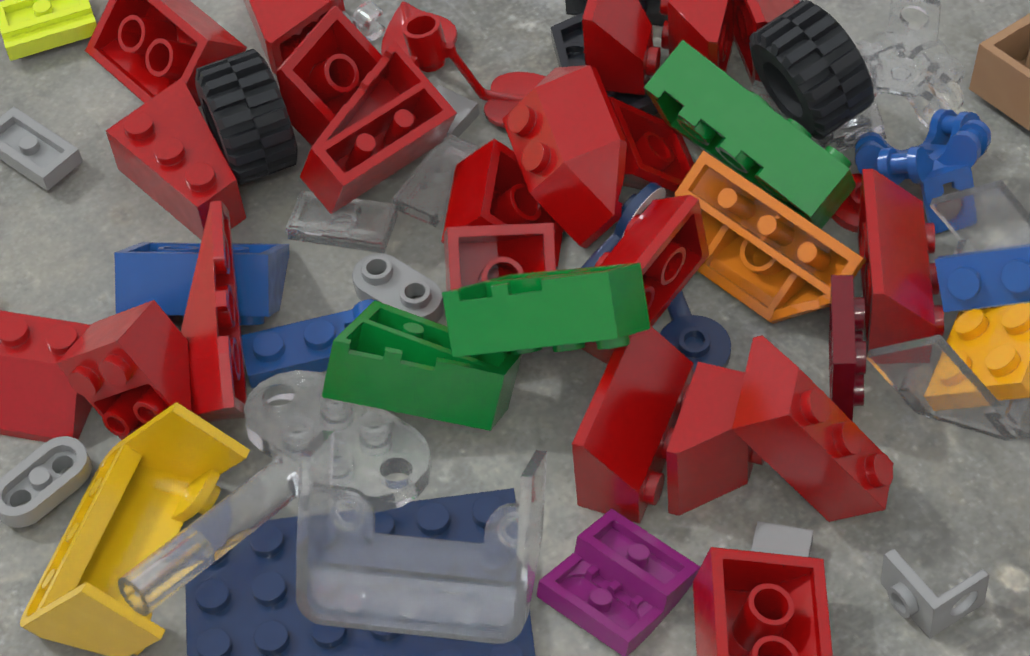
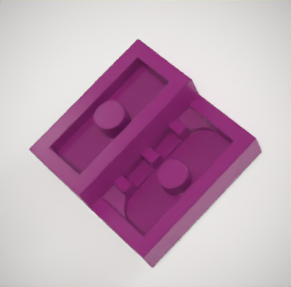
(618, 582)

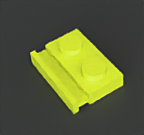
(43, 24)

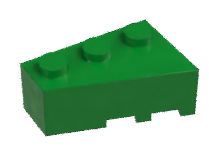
(547, 310)
(408, 368)

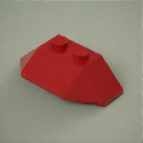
(571, 151)

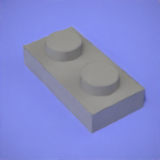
(35, 149)

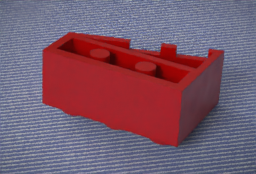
(378, 131)
(176, 158)

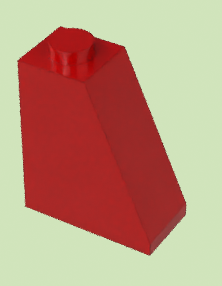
(285, 24)

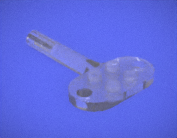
(365, 451)

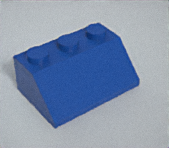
(167, 269)

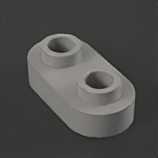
(397, 285)
(39, 481)

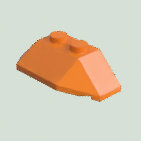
(763, 247)

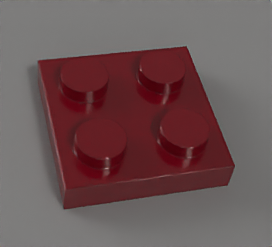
(846, 345)

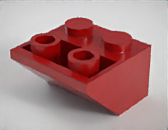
(130, 367)

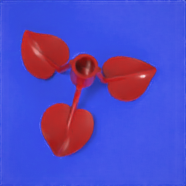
(432, 39)

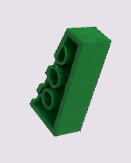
(749, 135)

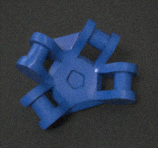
(943, 157)

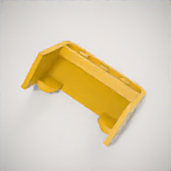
(127, 513)

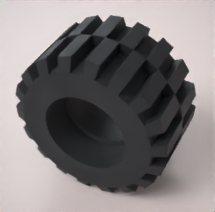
(812, 69)
(247, 115)

